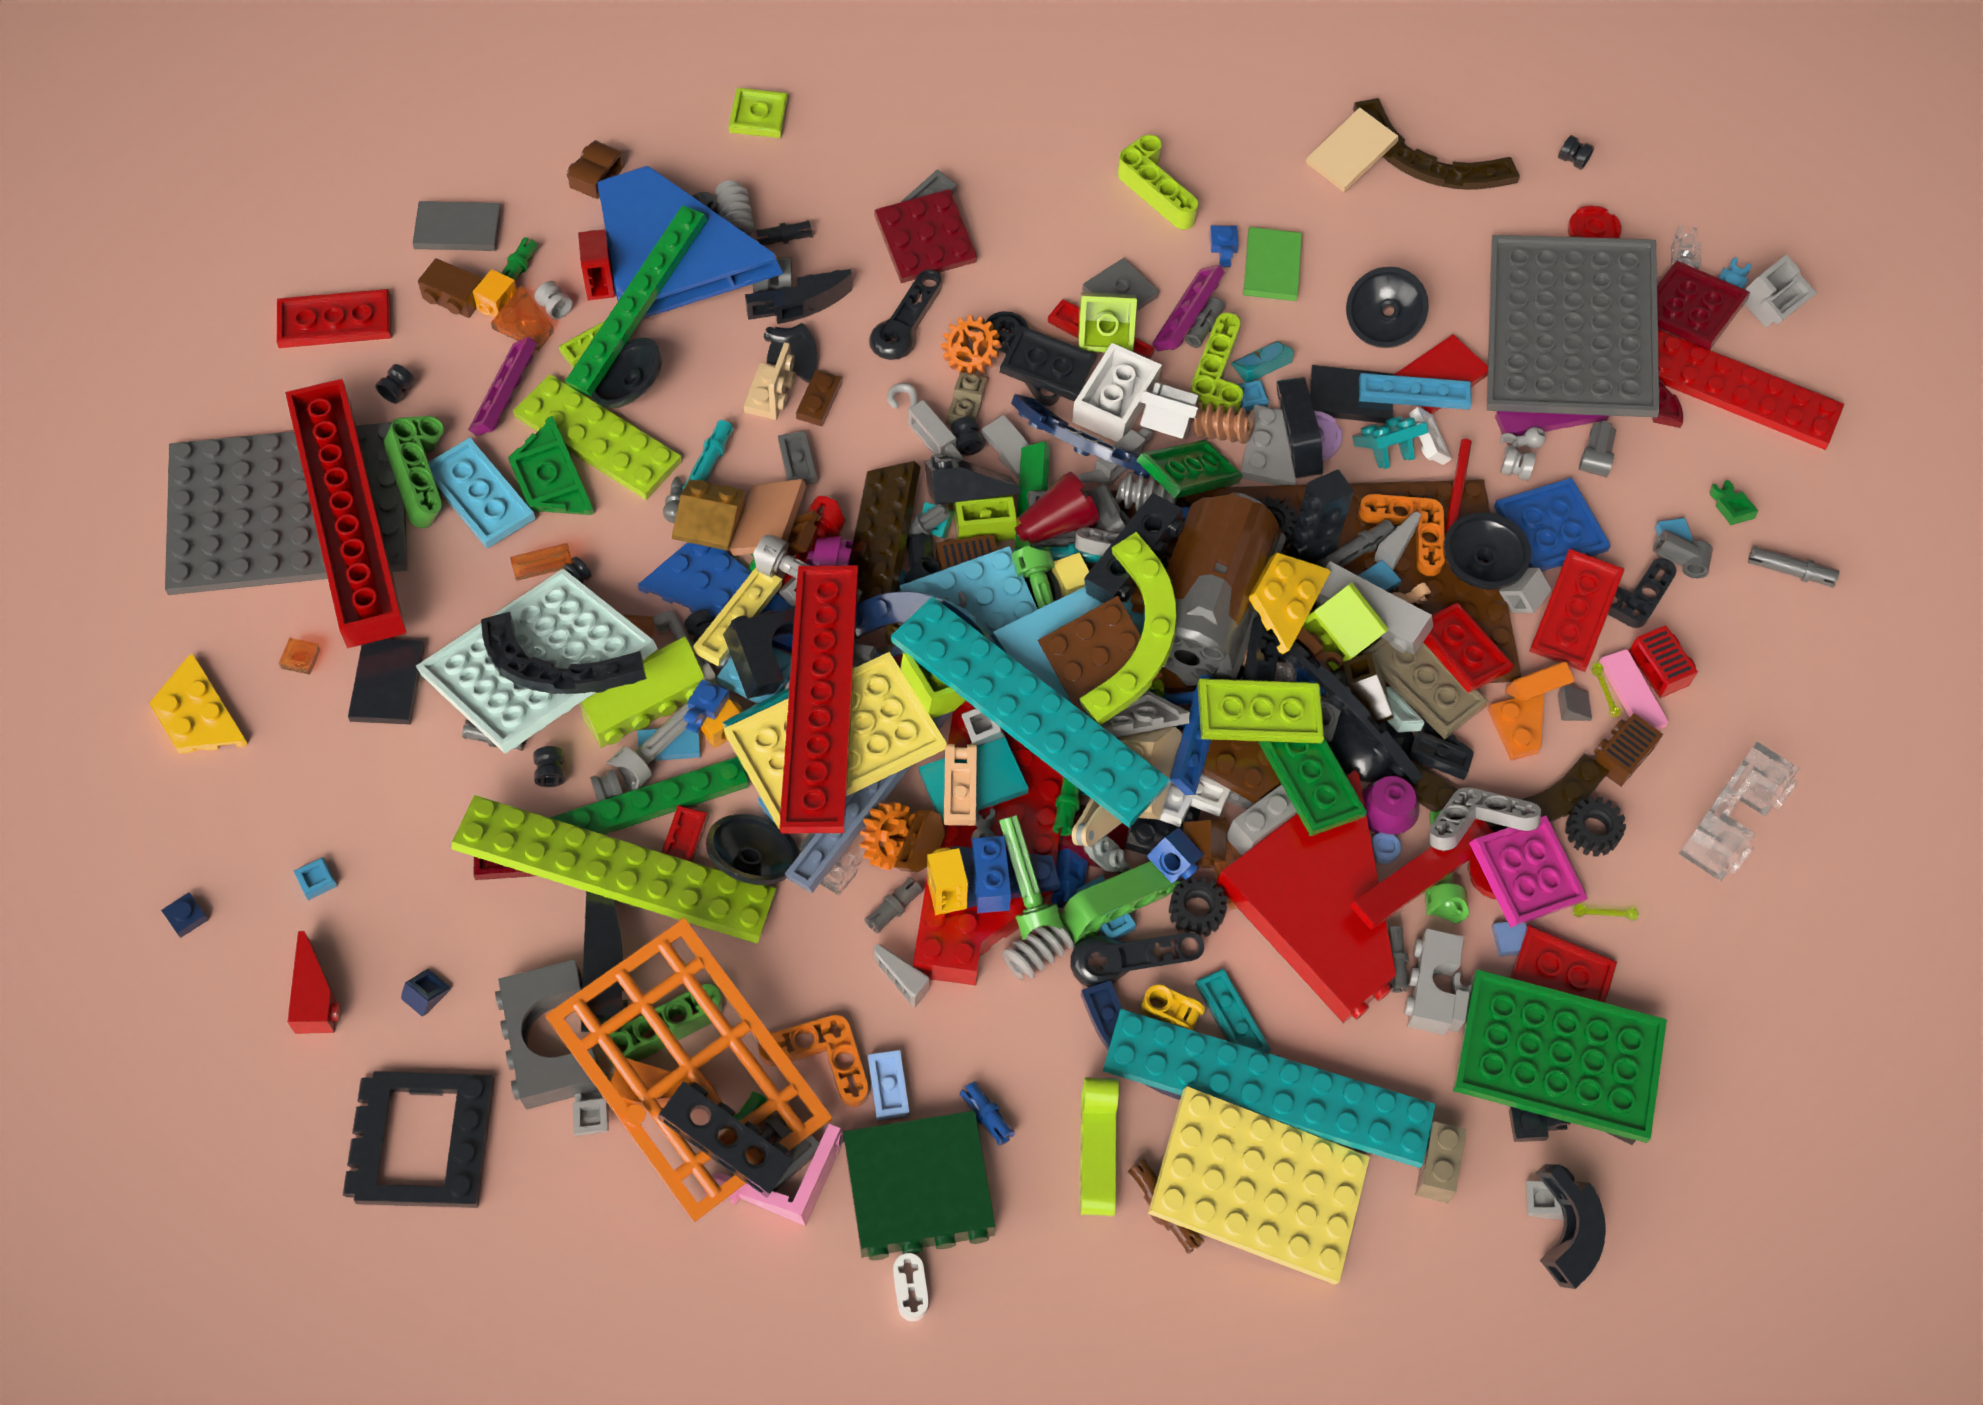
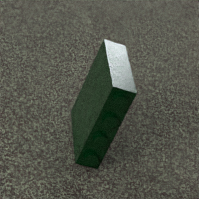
(919, 1185)

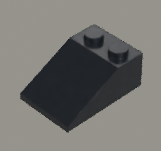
(958, 480)

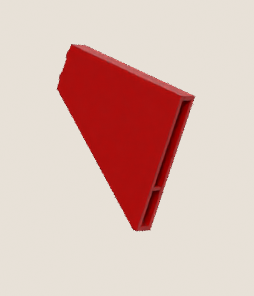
(1300, 900)

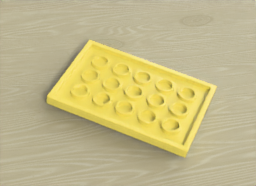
(886, 734)
(1260, 1185)

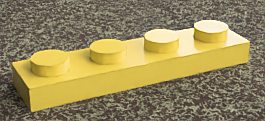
(747, 601)

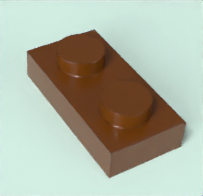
(818, 398)

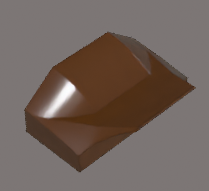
(922, 839)

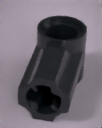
(920, 557)

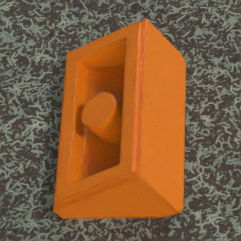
(1540, 681)

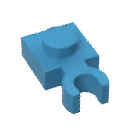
(1735, 275)

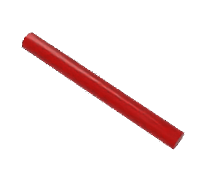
(1458, 483)

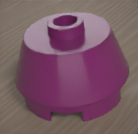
(830, 552)
(1391, 805)

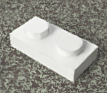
(1433, 443)

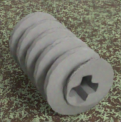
(735, 206)
(1138, 492)
(1035, 948)

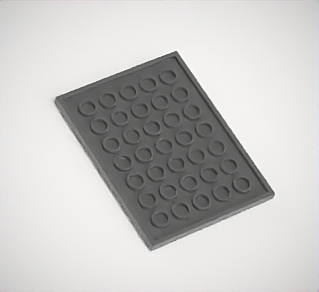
(1573, 326)
(246, 514)

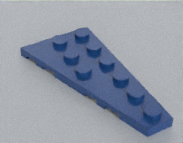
(706, 580)

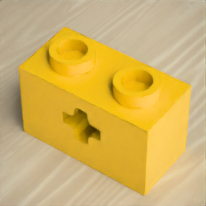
(947, 880)

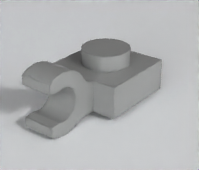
(1461, 1002)

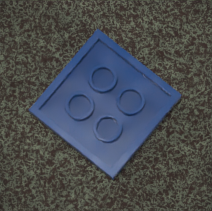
(1554, 522)

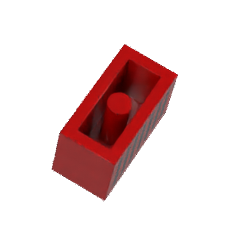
(1663, 661)

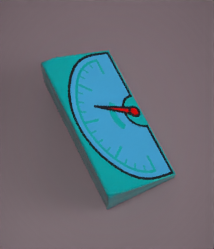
(1263, 361)

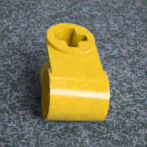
(1174, 1008)

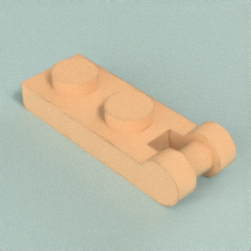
(960, 785)

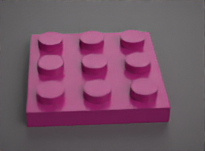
(1528, 872)

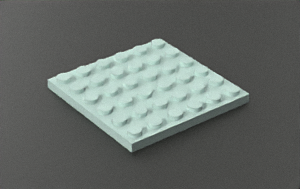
(552, 622)

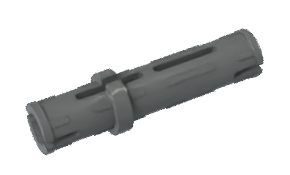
(1365, 542)
(1785, 564)

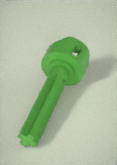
(1035, 566)
(1446, 898)
(1036, 911)

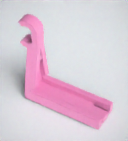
(809, 1190)

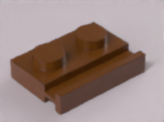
(802, 533)

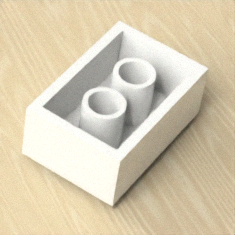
(1114, 392)

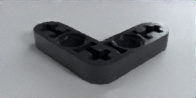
(1638, 600)

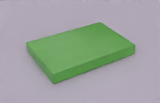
(1272, 264)

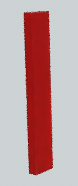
(1416, 878)

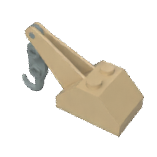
(1091, 830)

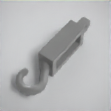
(925, 422)
(1108, 472)

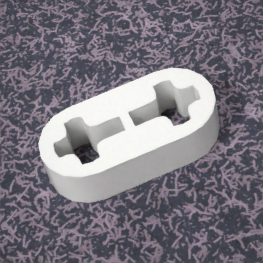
(918, 1286)

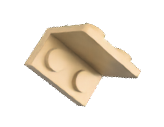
(770, 386)

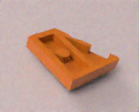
(1519, 725)

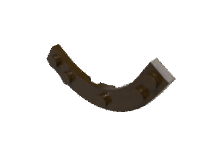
(1427, 168)
(1554, 802)

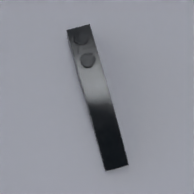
(601, 954)

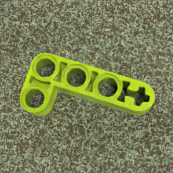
(1141, 173)
(1213, 365)
(1098, 1146)

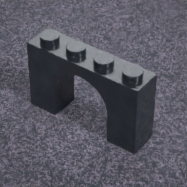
(752, 650)

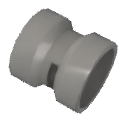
(553, 300)
(1512, 460)

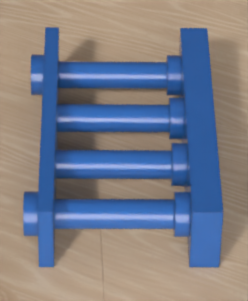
(1192, 749)

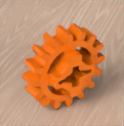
(961, 350)
(886, 833)

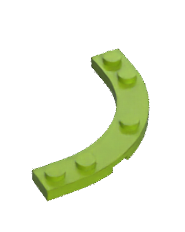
(1156, 637)

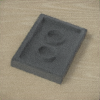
(456, 226)

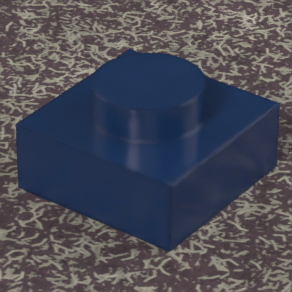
(184, 915)

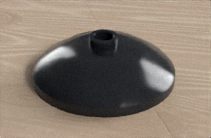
(1382, 290)
(630, 374)
(1487, 539)
(1355, 748)
(751, 849)

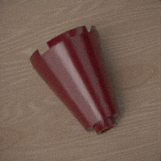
(1057, 512)

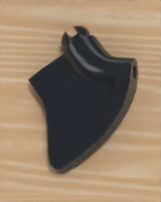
(801, 345)

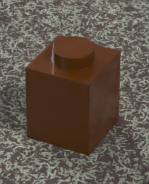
(1209, 838)

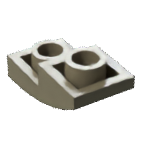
(966, 397)

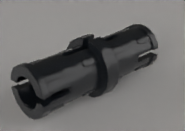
(784, 233)

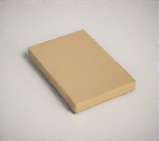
(1352, 149)

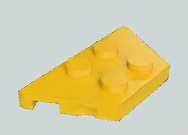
(1287, 595)
(194, 712)

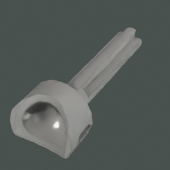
(772, 556)
(634, 764)

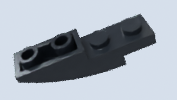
(807, 298)

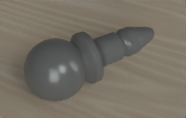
(672, 500)

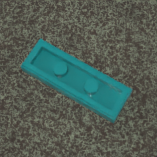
(1230, 1011)

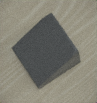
(1574, 704)

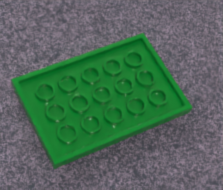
(1561, 1056)

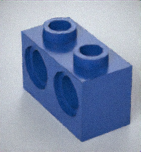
(991, 874)

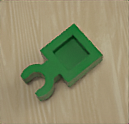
(1733, 506)

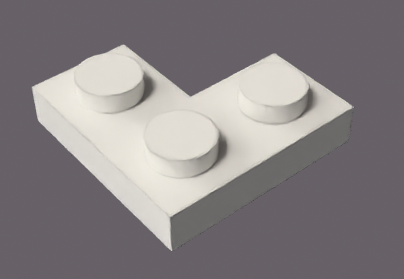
(1209, 798)

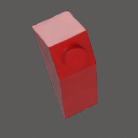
(311, 998)

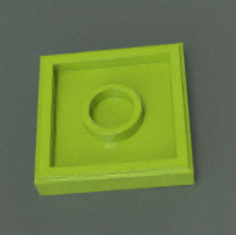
(758, 112)

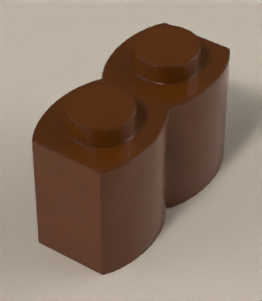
(596, 164)

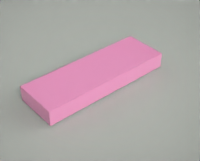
(1632, 688)

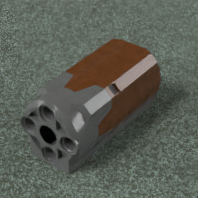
(1212, 576)

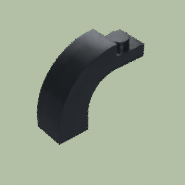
(1583, 1228)

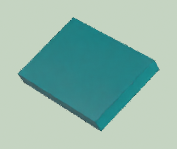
(996, 777)

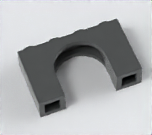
(524, 999)

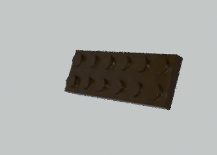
(883, 527)

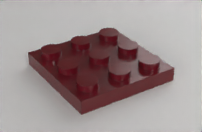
(925, 235)
(1697, 304)

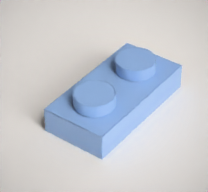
(888, 1085)

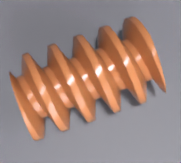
(1224, 424)

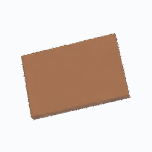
(768, 511)

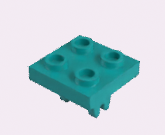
(1395, 431)

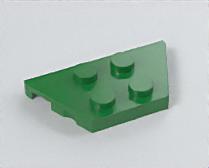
(548, 474)

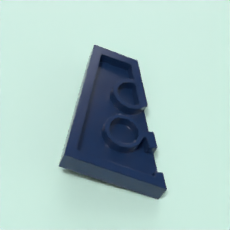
(1042, 865)

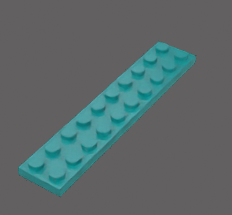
(1031, 711)
(1271, 1086)

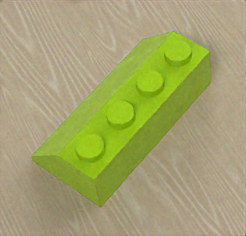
(669, 684)

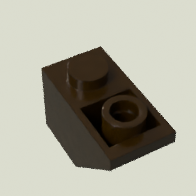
(1368, 686)

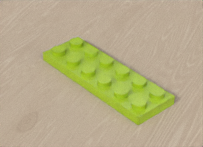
(600, 437)

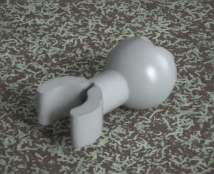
(1533, 438)

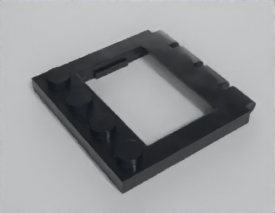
(465, 1149)

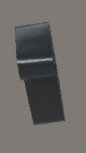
(1301, 427)

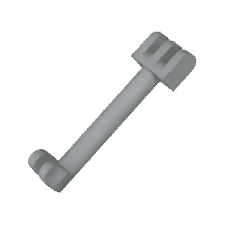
(668, 621)

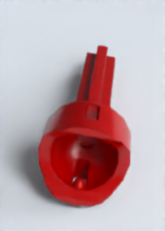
(829, 524)

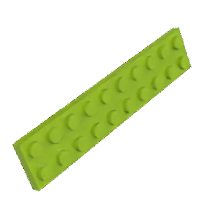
(613, 868)

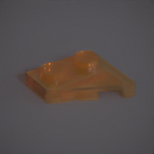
(523, 319)

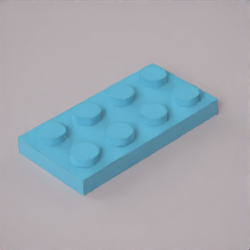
(479, 493)

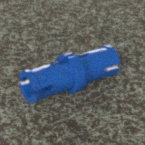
(987, 1113)

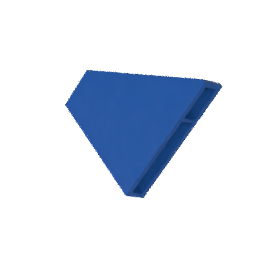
(721, 258)

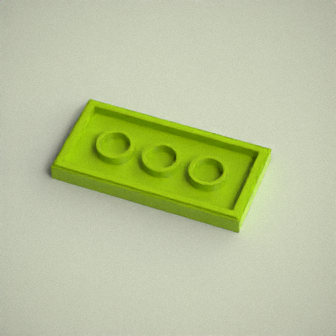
(1260, 711)

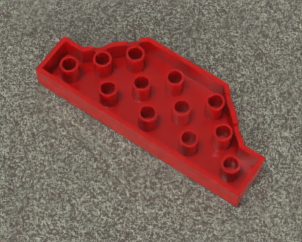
(953, 941)

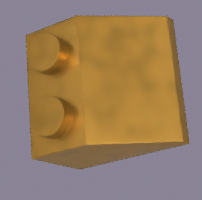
(708, 514)

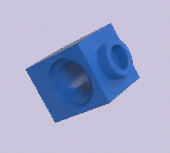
(1164, 856)

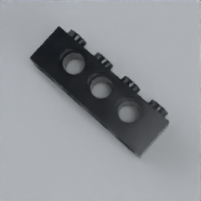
(1153, 515)
(1321, 517)
(732, 1157)

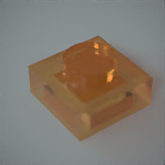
(299, 656)

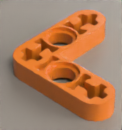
(1412, 505)
(833, 1048)

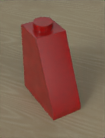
(596, 264)

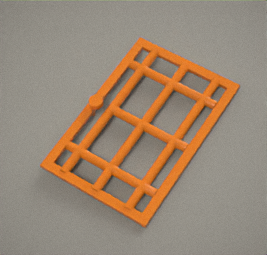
(634, 1115)

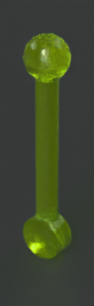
(1597, 670)
(1579, 911)

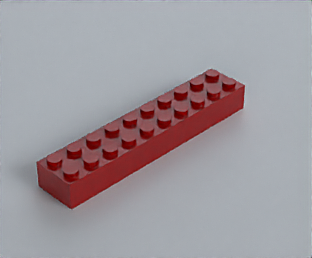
(345, 514)

